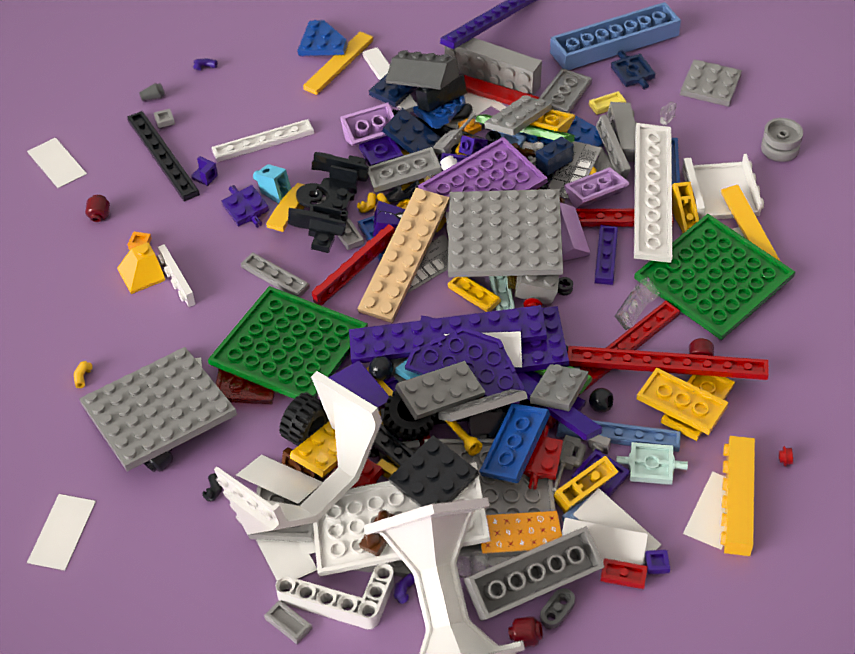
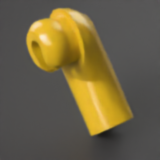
(369, 205)

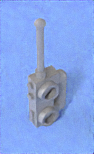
(451, 138)
(567, 461)

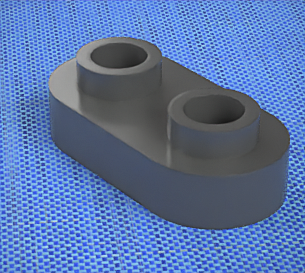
(555, 609)

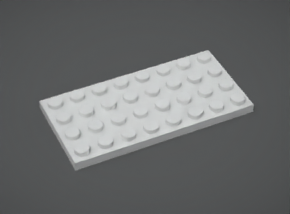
(342, 527)

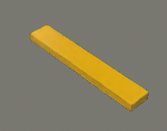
(338, 63)
(746, 219)

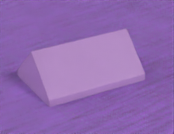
(366, 124)
(595, 187)
(573, 238)

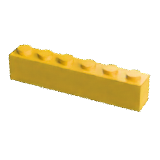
(739, 496)

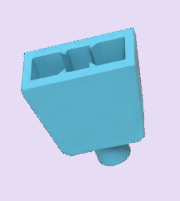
(273, 182)

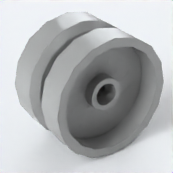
(781, 139)

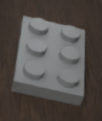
(559, 387)

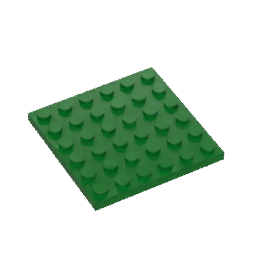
(716, 276)
(285, 343)

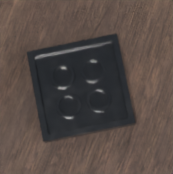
(433, 474)

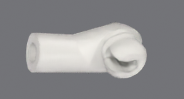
(535, 146)

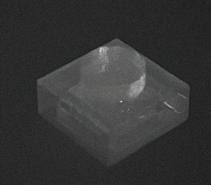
(667, 113)

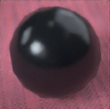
(381, 368)
(601, 400)

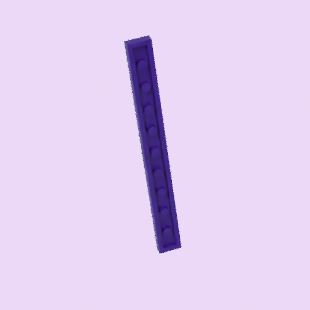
(483, 22)

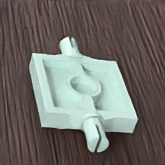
(651, 463)

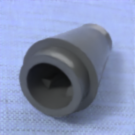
(152, 92)

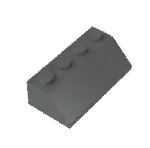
(422, 69)

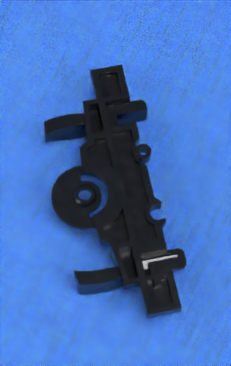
(328, 217)

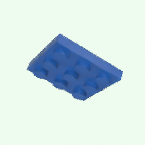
(583, 132)

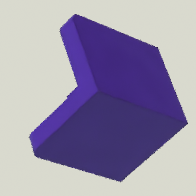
(206, 172)

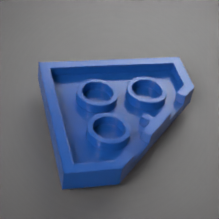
(321, 40)
(441, 115)

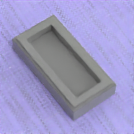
(288, 622)

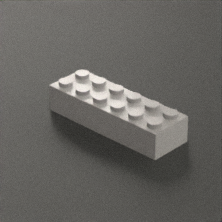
(498, 65)
(533, 573)

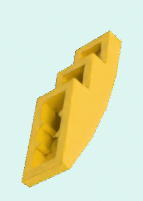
(279, 217)

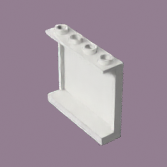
(709, 180)

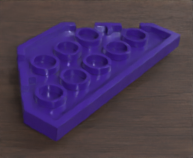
(480, 351)

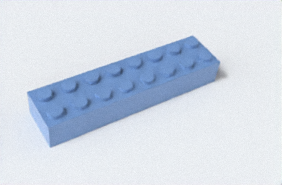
(613, 35)

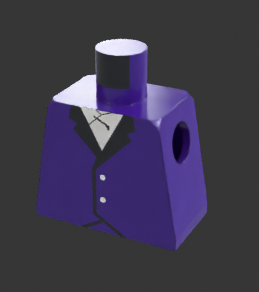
(385, 215)

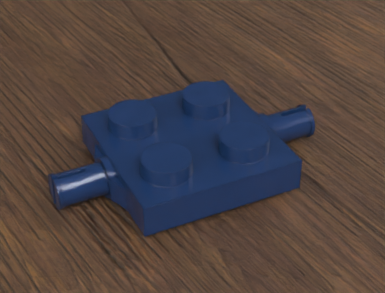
(633, 70)

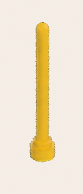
(471, 444)

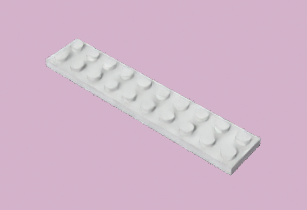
(653, 193)

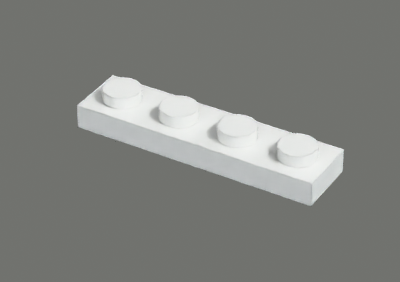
(177, 280)

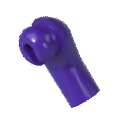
(198, 63)
(401, 588)

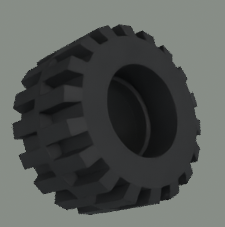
(302, 418)
(405, 429)

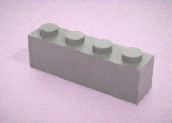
(623, 124)

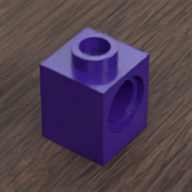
(471, 144)

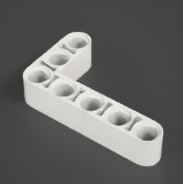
(340, 600)

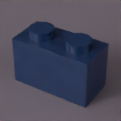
(554, 155)

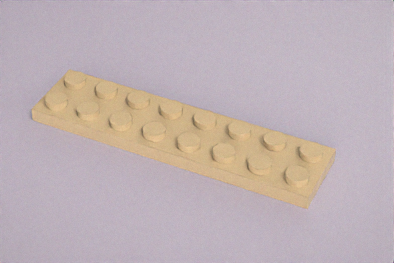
(403, 255)

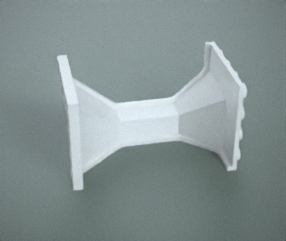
(355, 428)
(430, 546)

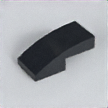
(398, 194)

